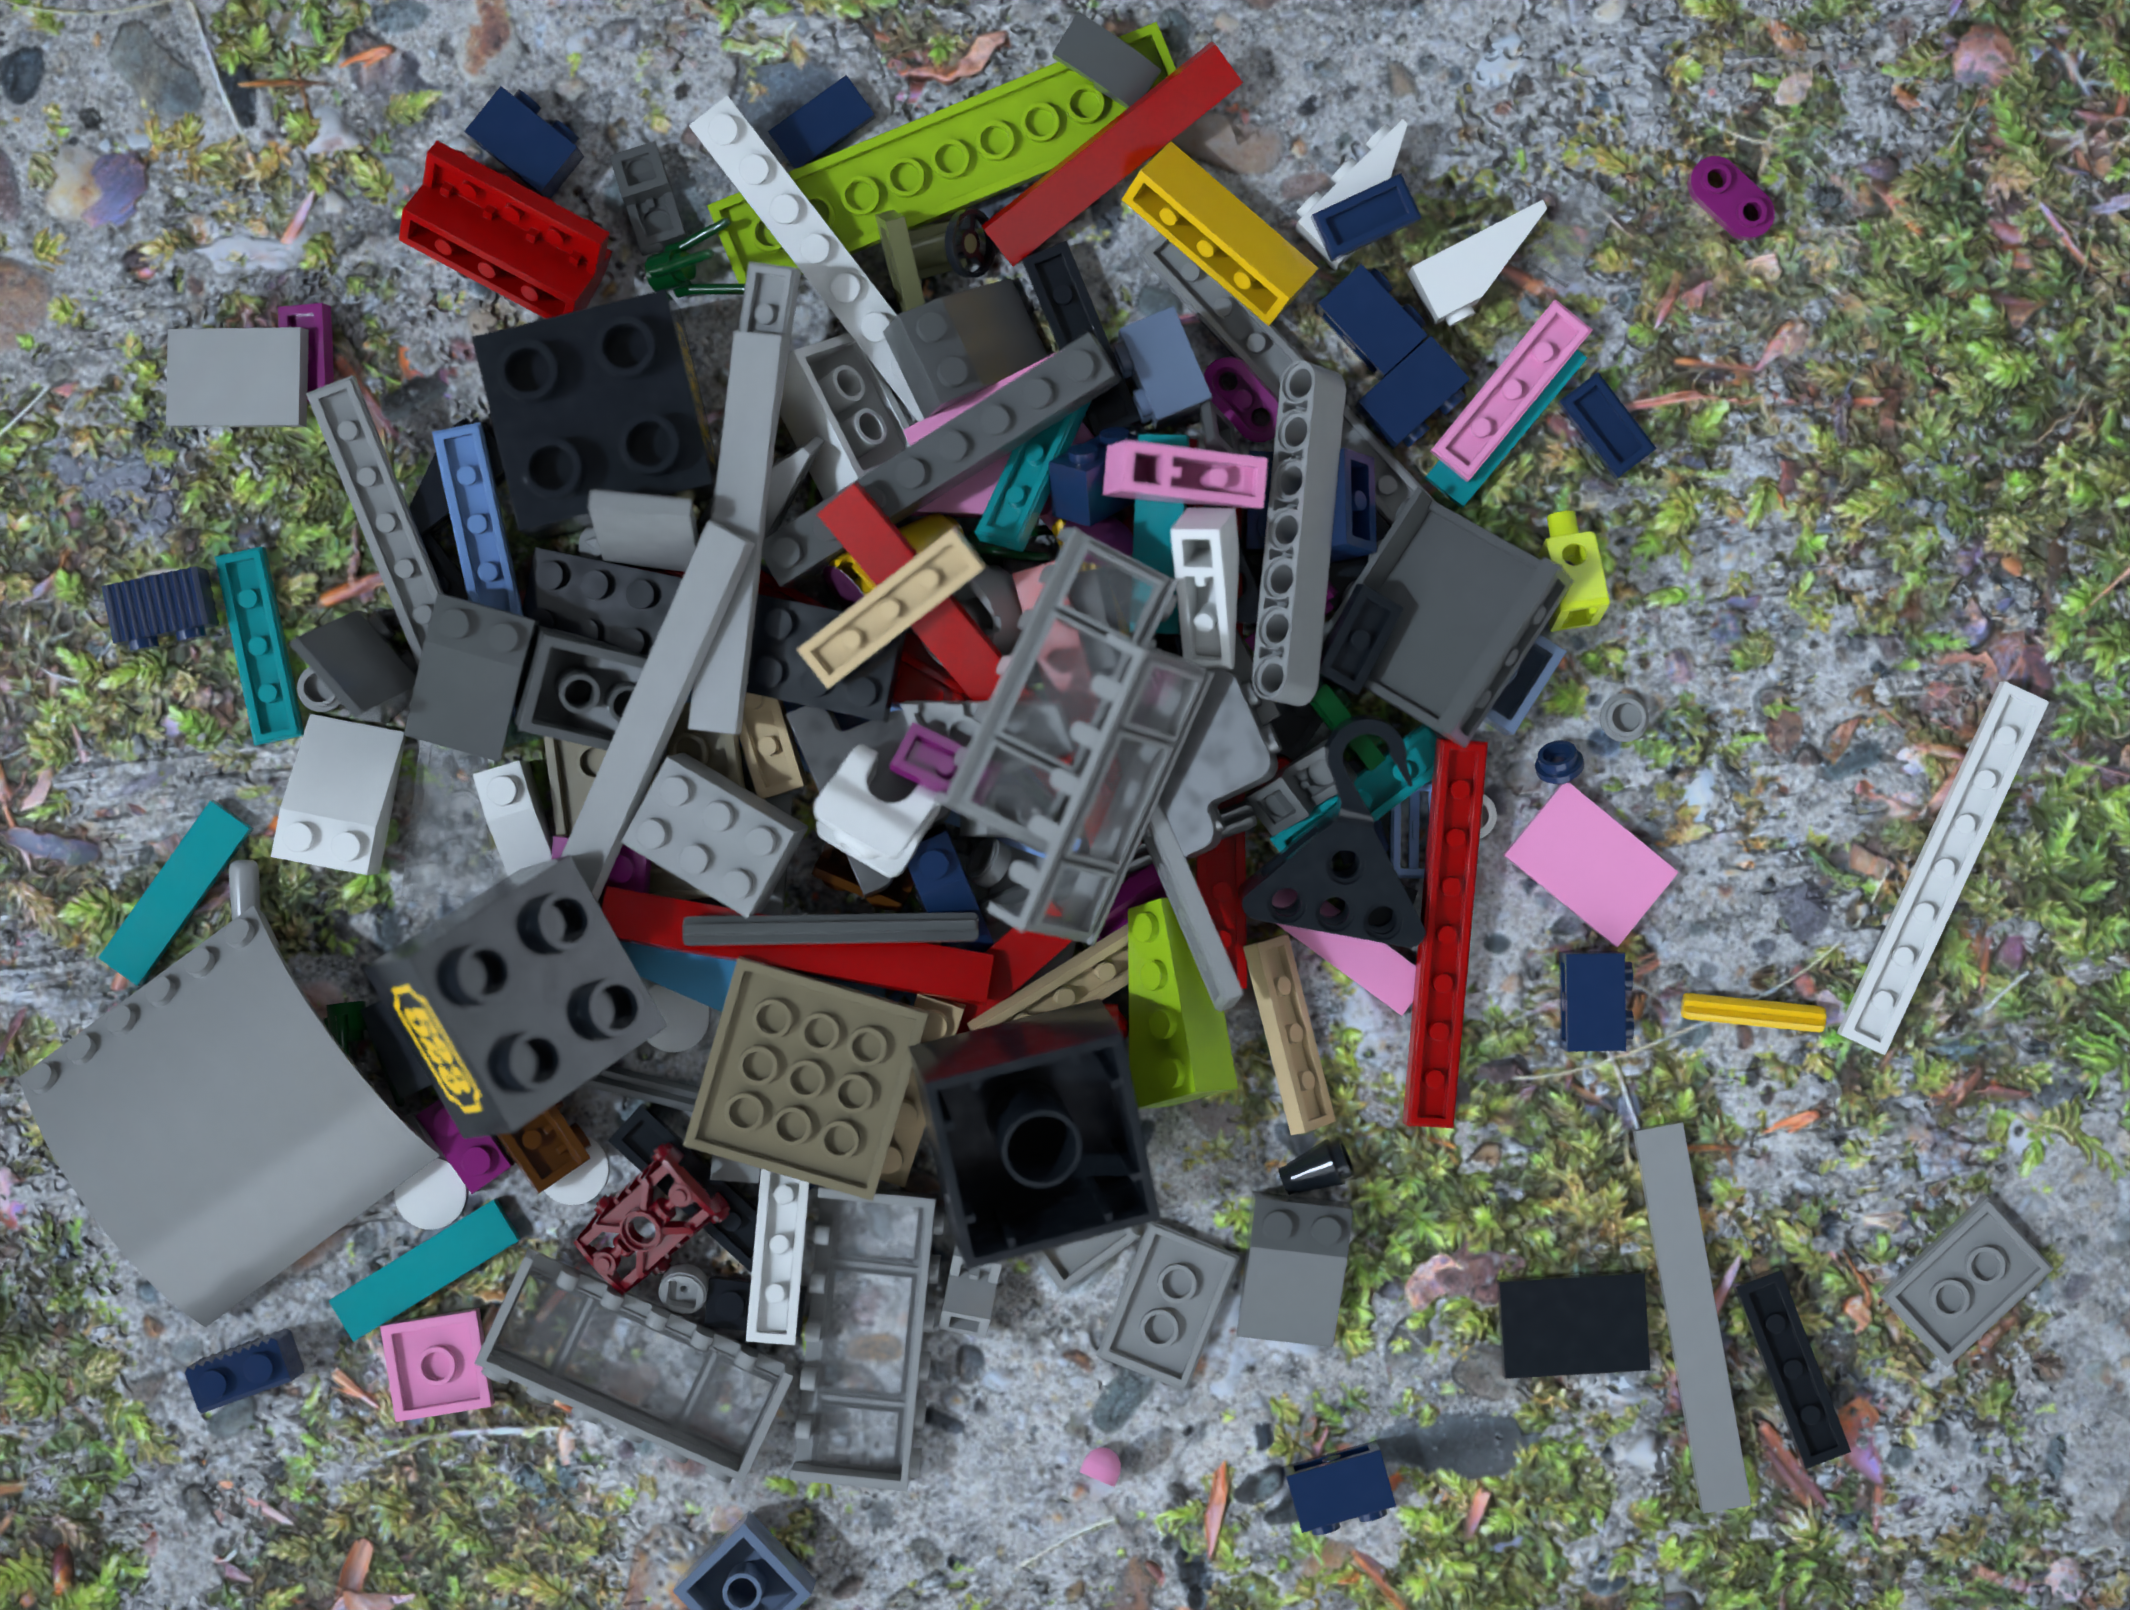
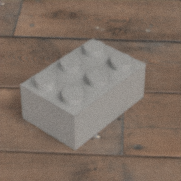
(714, 834)

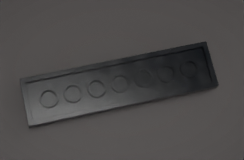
(630, 605)

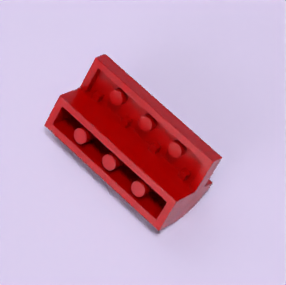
(504, 235)

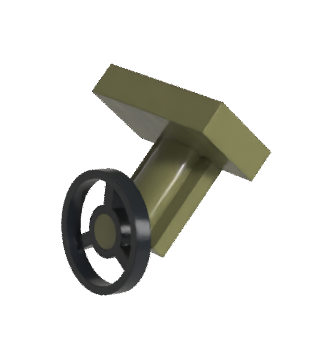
(931, 251)

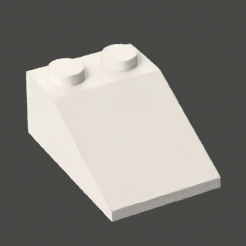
(340, 796)

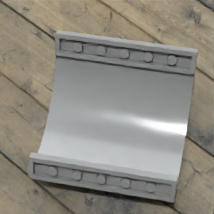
(219, 1123)

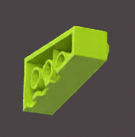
(1174, 1030)

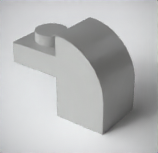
(969, 1297)

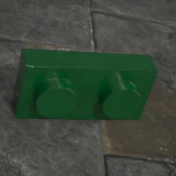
(1333, 708)

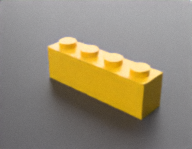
(1219, 233)

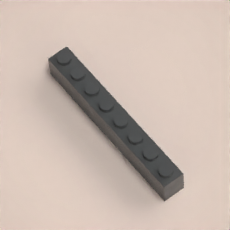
(952, 453)

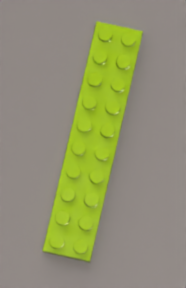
(942, 159)

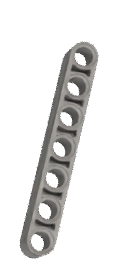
(1298, 534)

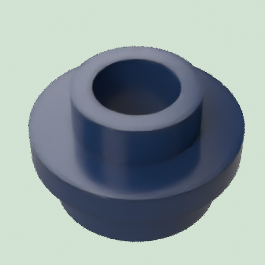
(1559, 762)

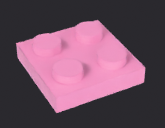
(434, 1365)

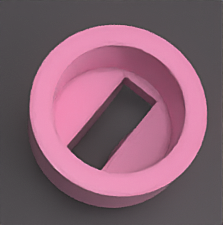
(1102, 1465)

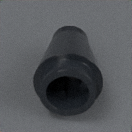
(1317, 1168)

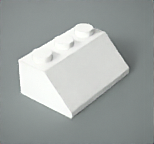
(847, 402)

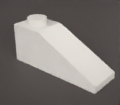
(1463, 273)
(1208, 584)
(515, 815)

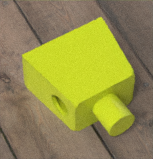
(1588, 595)

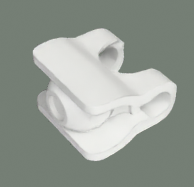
(867, 828)

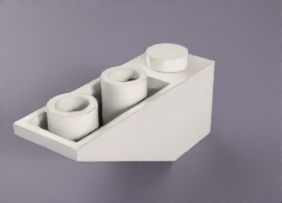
(1350, 180)

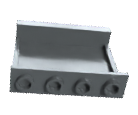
(1465, 615)

